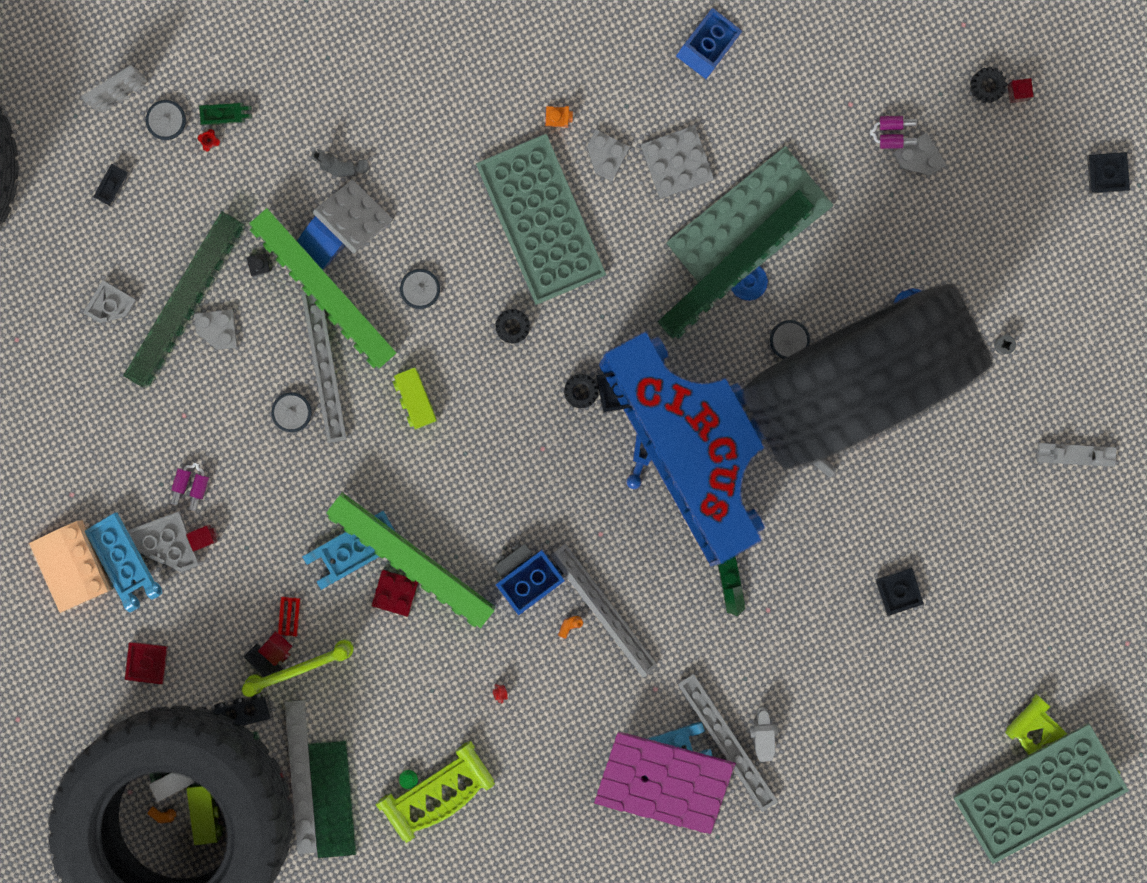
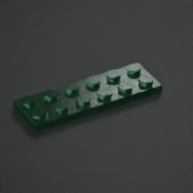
(332, 799)

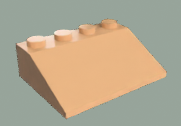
(70, 566)

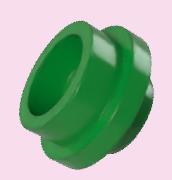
(408, 779)

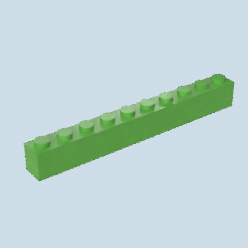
(322, 288)
(411, 560)

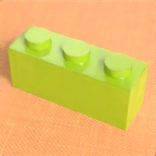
(414, 398)
(203, 815)

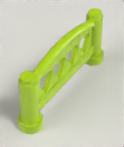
(255, 683)
(1031, 719)
(399, 809)

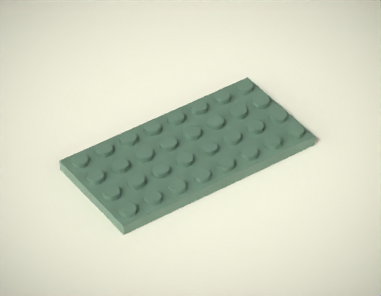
(742, 211)
(541, 219)
(1040, 793)

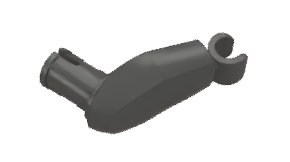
(339, 169)

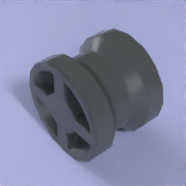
(1001, 346)

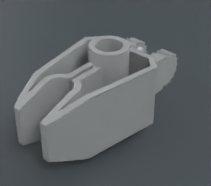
(764, 735)

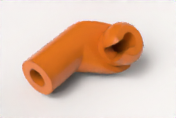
(568, 624)
(165, 817)

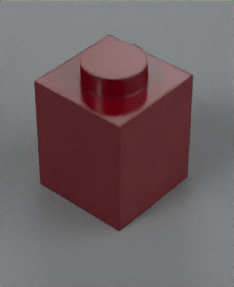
(1020, 90)
(202, 537)
(276, 649)

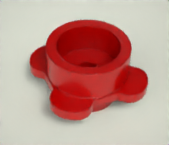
(210, 134)
(500, 693)

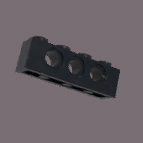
(260, 702)

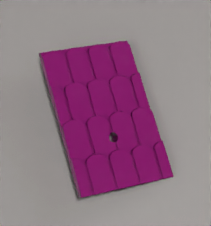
(681, 785)

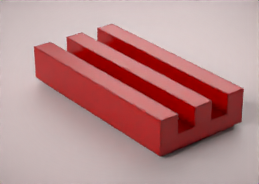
(281, 616)

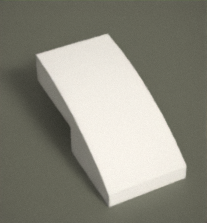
(169, 785)

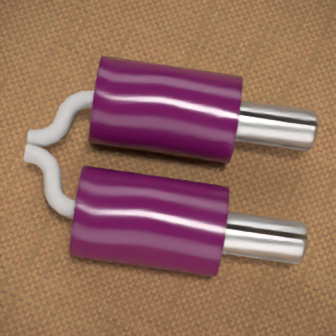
(893, 141)
(181, 481)

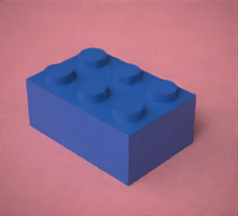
(530, 582)

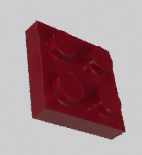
(394, 593)
(146, 662)

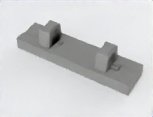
(1076, 454)

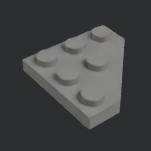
(166, 542)

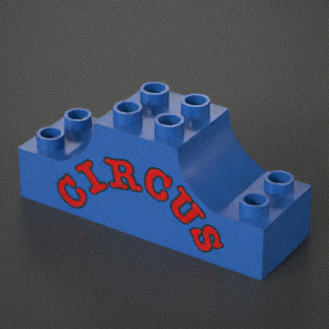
(695, 442)

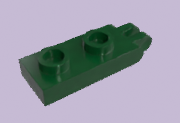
(223, 114)

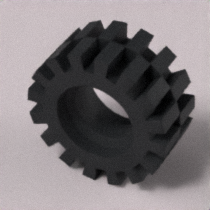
(982, 95)
(512, 314)
(581, 379)

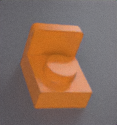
(558, 116)

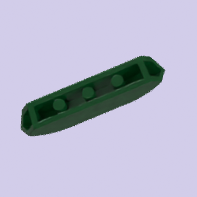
(731, 586)

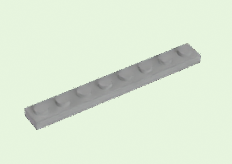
(324, 370)
(604, 610)
(727, 742)
(300, 776)

